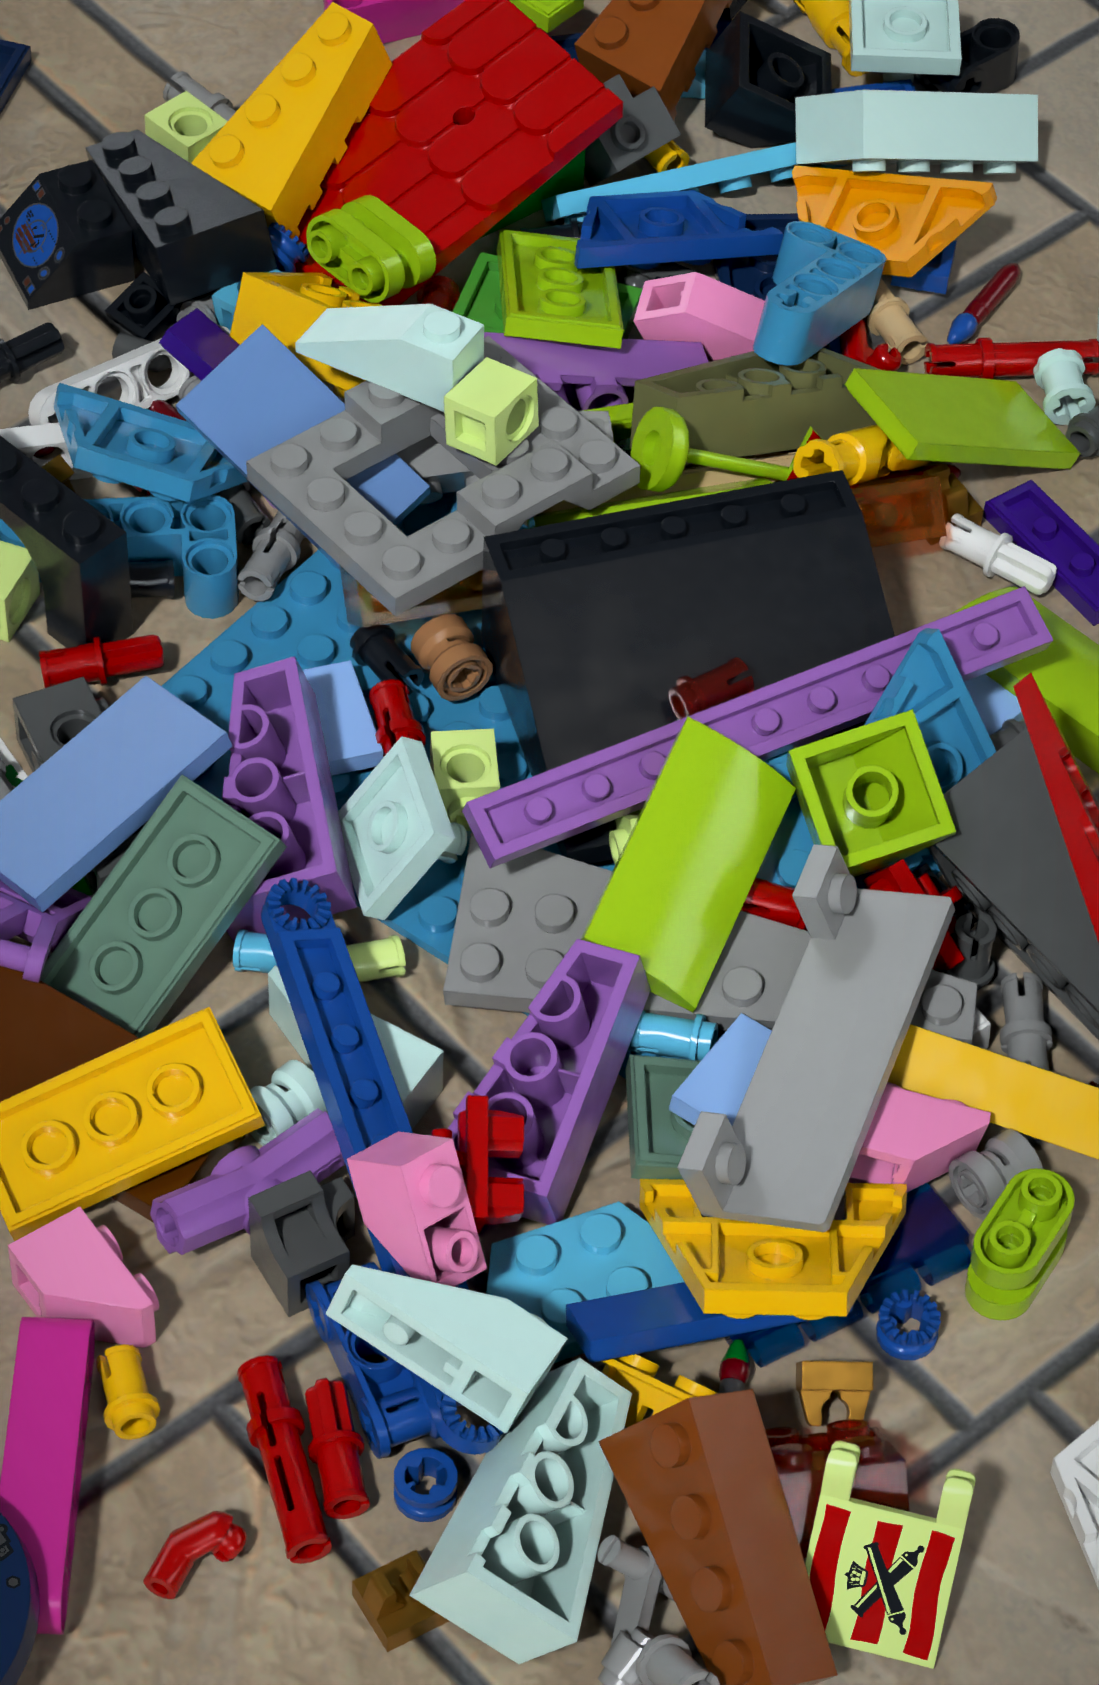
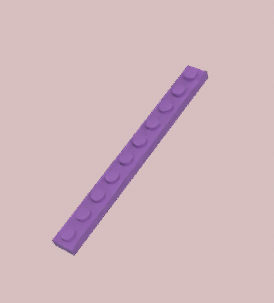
(762, 721)

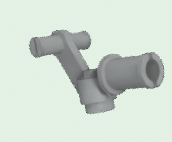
(634, 1653)

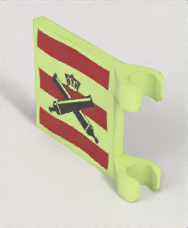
(883, 1570)

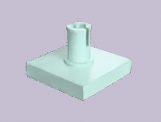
(905, 37)
(397, 829)

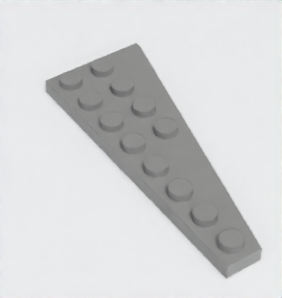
(530, 911)

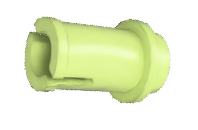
(378, 958)

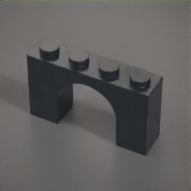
(74, 549)

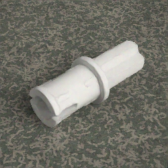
(998, 555)

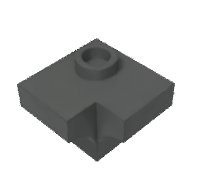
(640, 131)
(301, 1235)

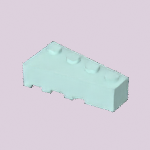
(917, 130)
(531, 1521)

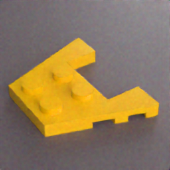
(769, 1268)

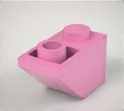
(699, 310)
(916, 1138)
(419, 1206)
(80, 1274)

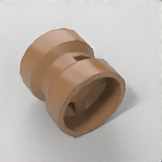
(449, 653)

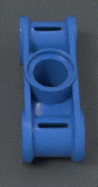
(384, 1393)

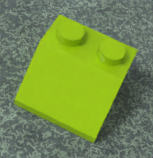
(871, 793)

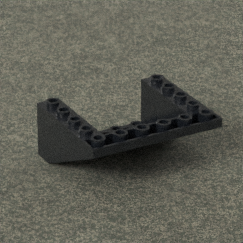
(616, 606)

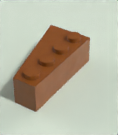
(650, 44)
(724, 1538)

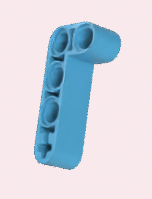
(820, 292)
(192, 534)

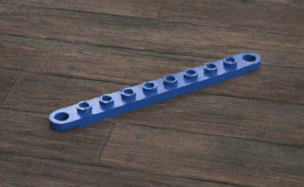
(349, 1071)

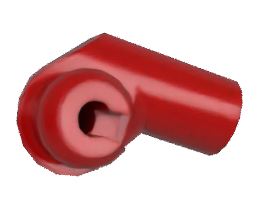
(855, 346)
(190, 1542)

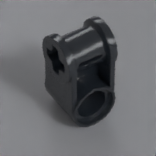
(987, 60)

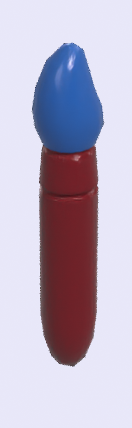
(983, 304)

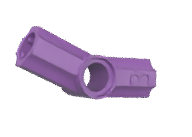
(220, 1201)

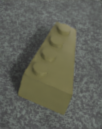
(756, 405)

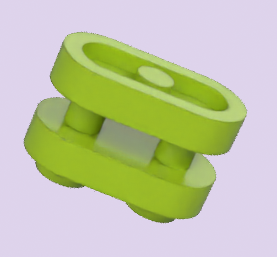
(371, 248)
(1019, 1244)

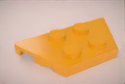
(894, 213)

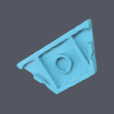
(579, 1261)

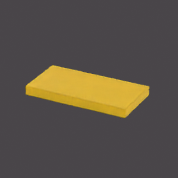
(120, 1121)

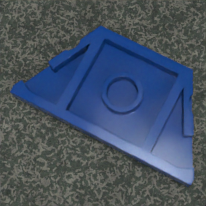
(666, 228)

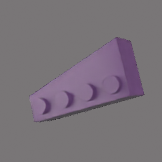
(595, 374)
(285, 786)
(564, 1070)

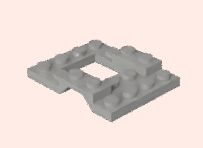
(308, 474)

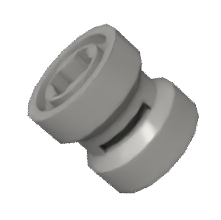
(984, 1175)

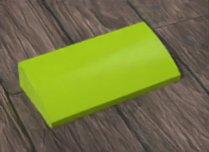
(1066, 677)
(691, 861)

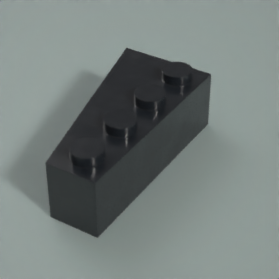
(183, 222)

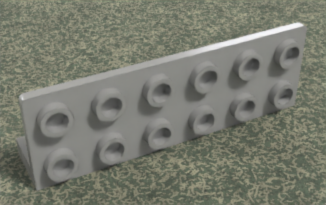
(825, 1055)

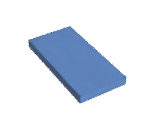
(270, 396)
(101, 789)

